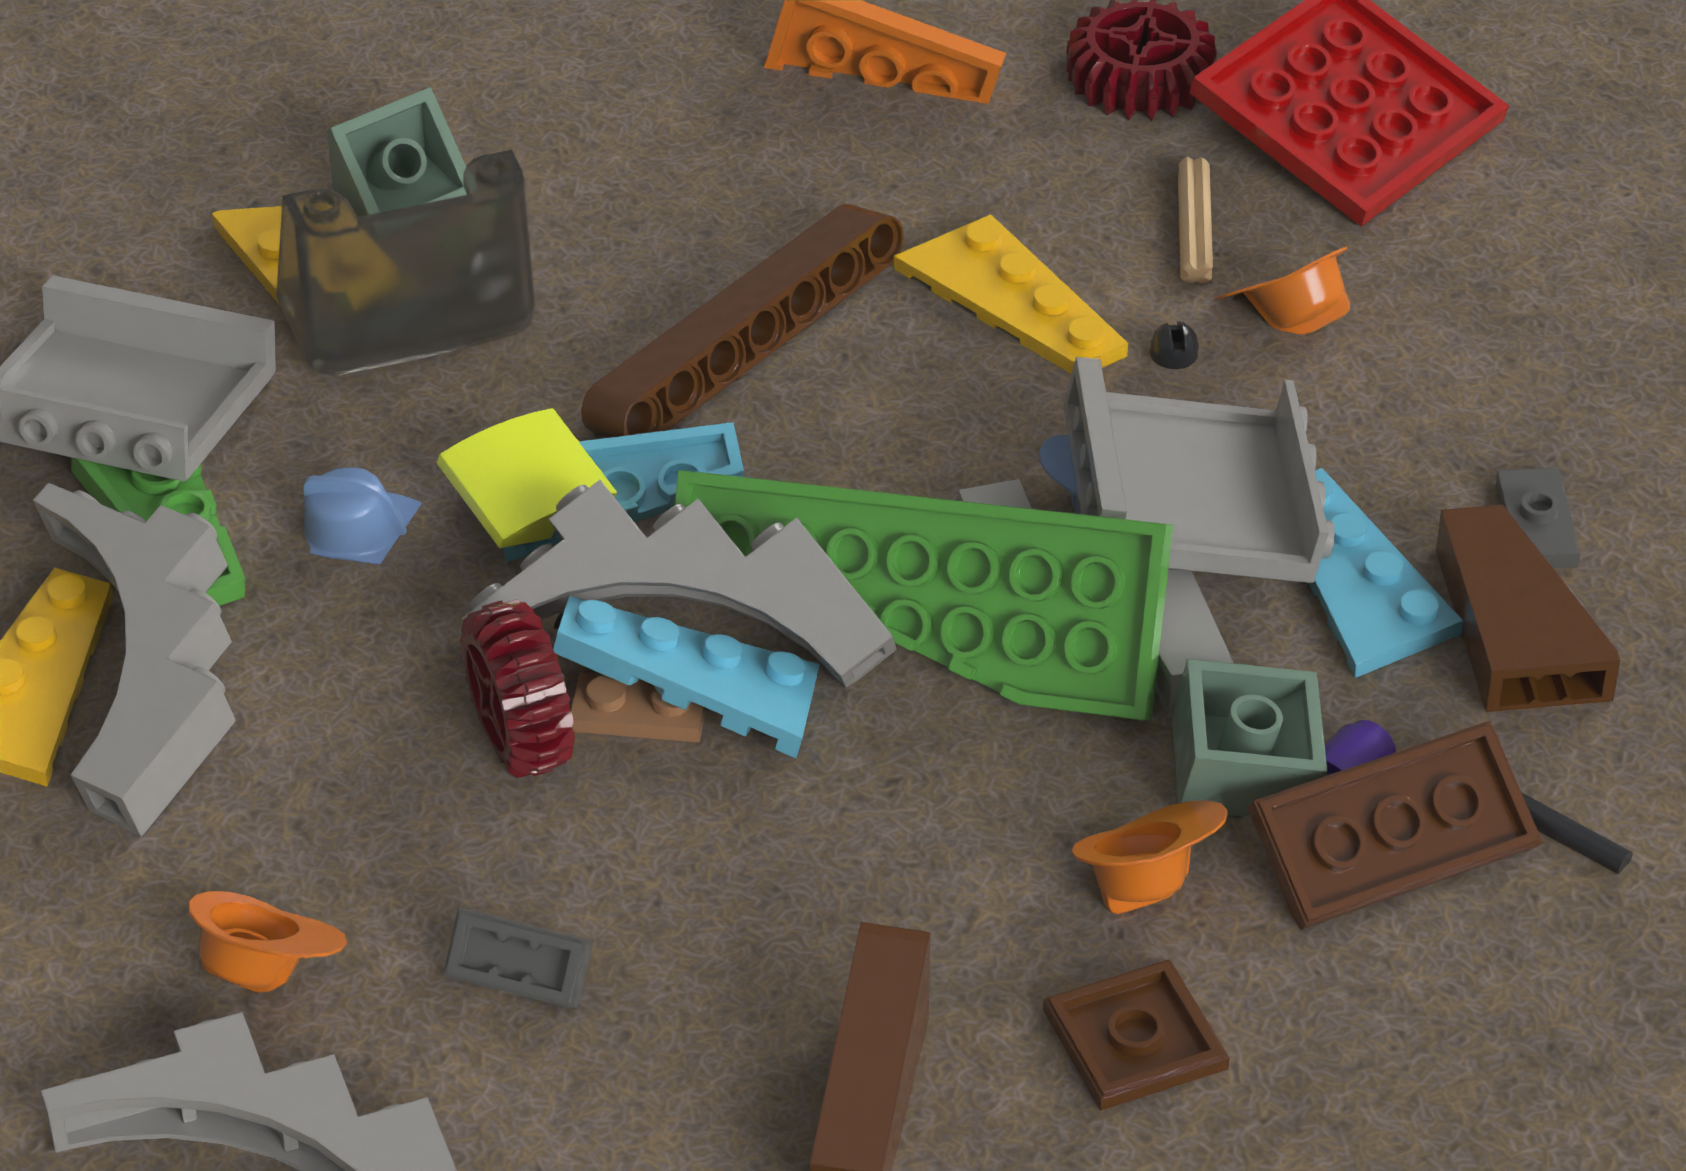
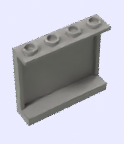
(132, 378)
(1222, 474)

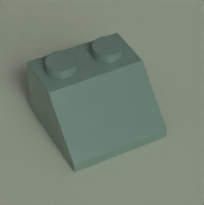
(1245, 732)

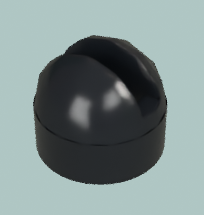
(1163, 346)

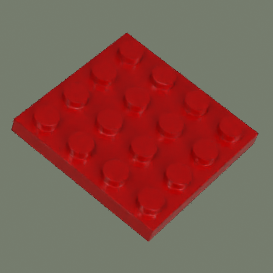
(1349, 102)

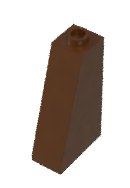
(1519, 618)
(875, 1051)

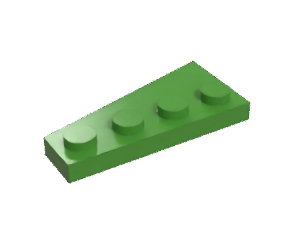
(144, 493)

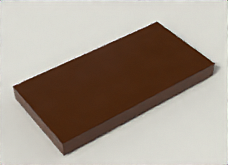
(1394, 825)

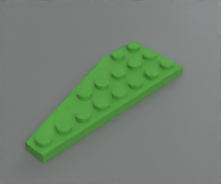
(1001, 594)

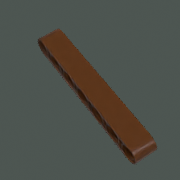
(743, 323)

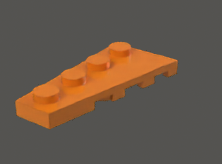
(882, 49)

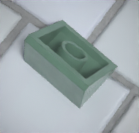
(396, 156)

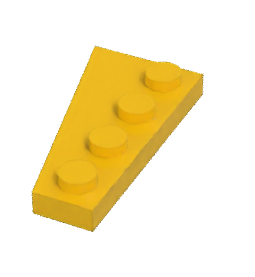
(1014, 291)
(44, 667)

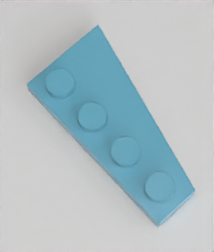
(647, 466)
(1373, 593)
(689, 666)

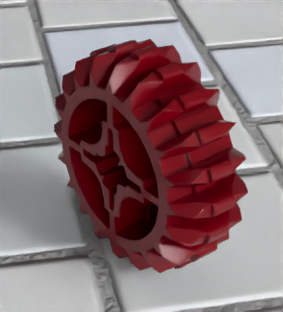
(1139, 56)
(517, 687)

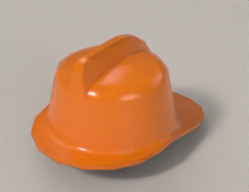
(1303, 298)
(1148, 855)
(255, 941)

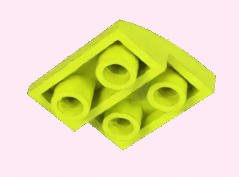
(519, 474)

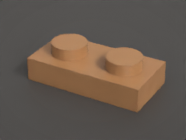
(632, 710)

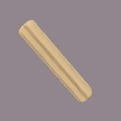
(1195, 220)

